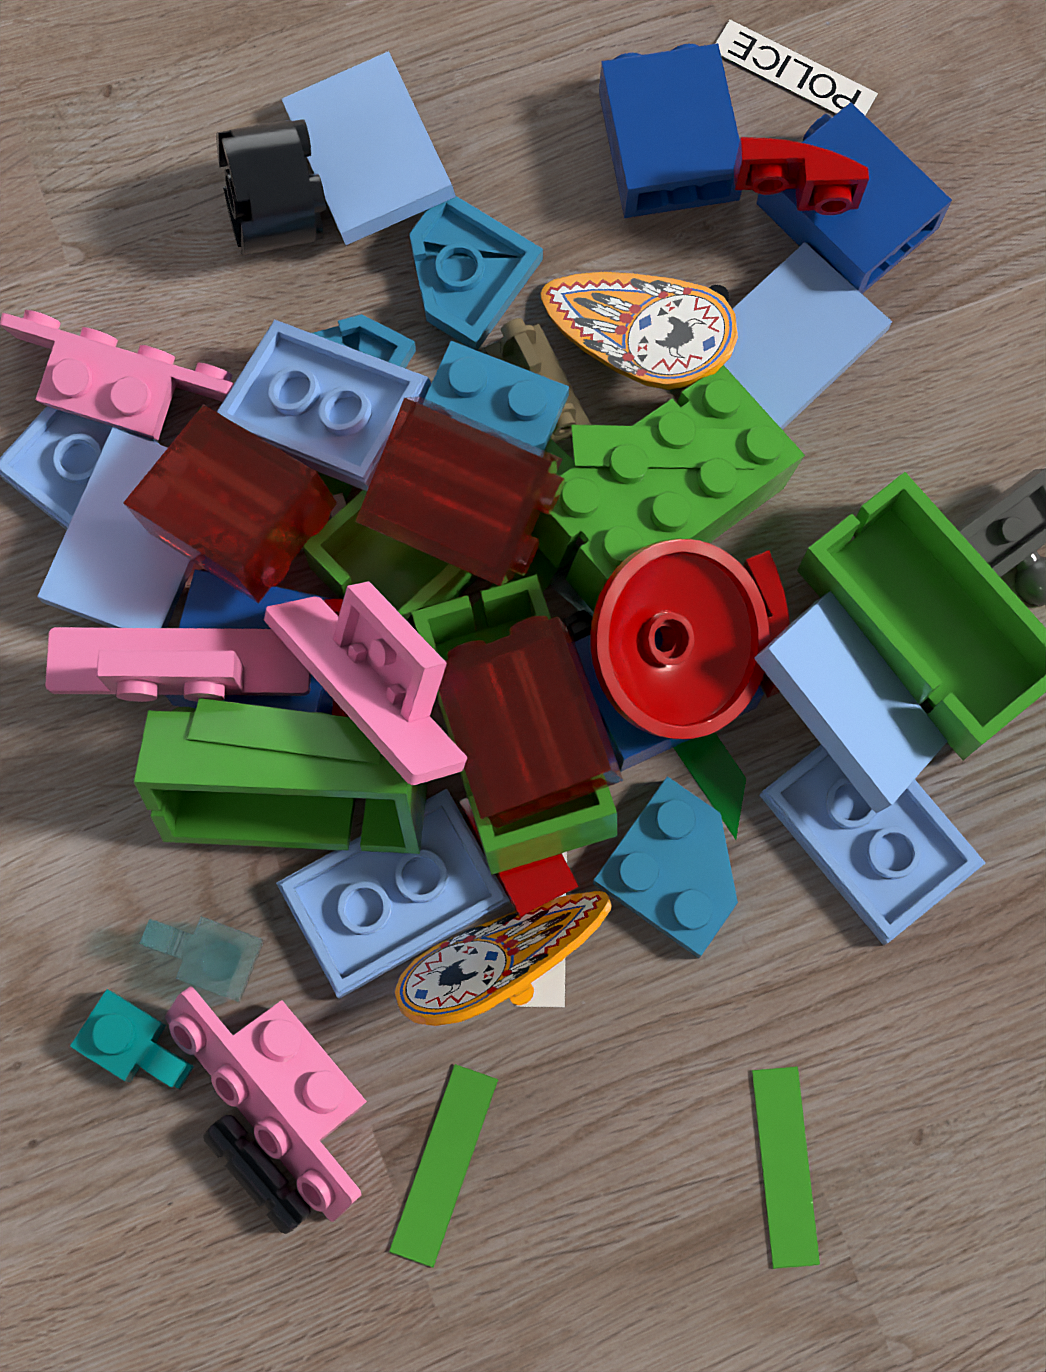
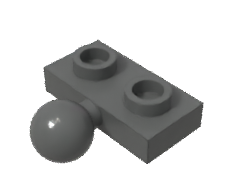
(1011, 532)

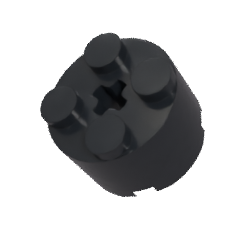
(269, 186)

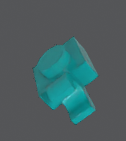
(125, 1039)

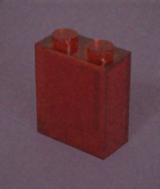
(461, 491)
(232, 503)
(526, 721)

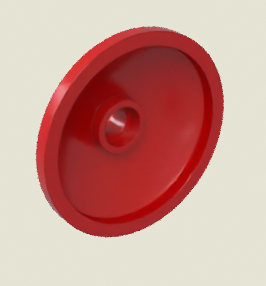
(710, 633)

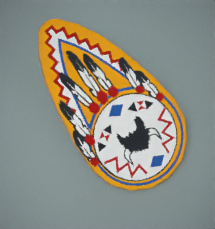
(644, 325)
(496, 960)

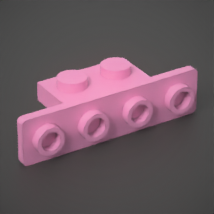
(109, 383)
(172, 661)
(377, 675)
(282, 1089)

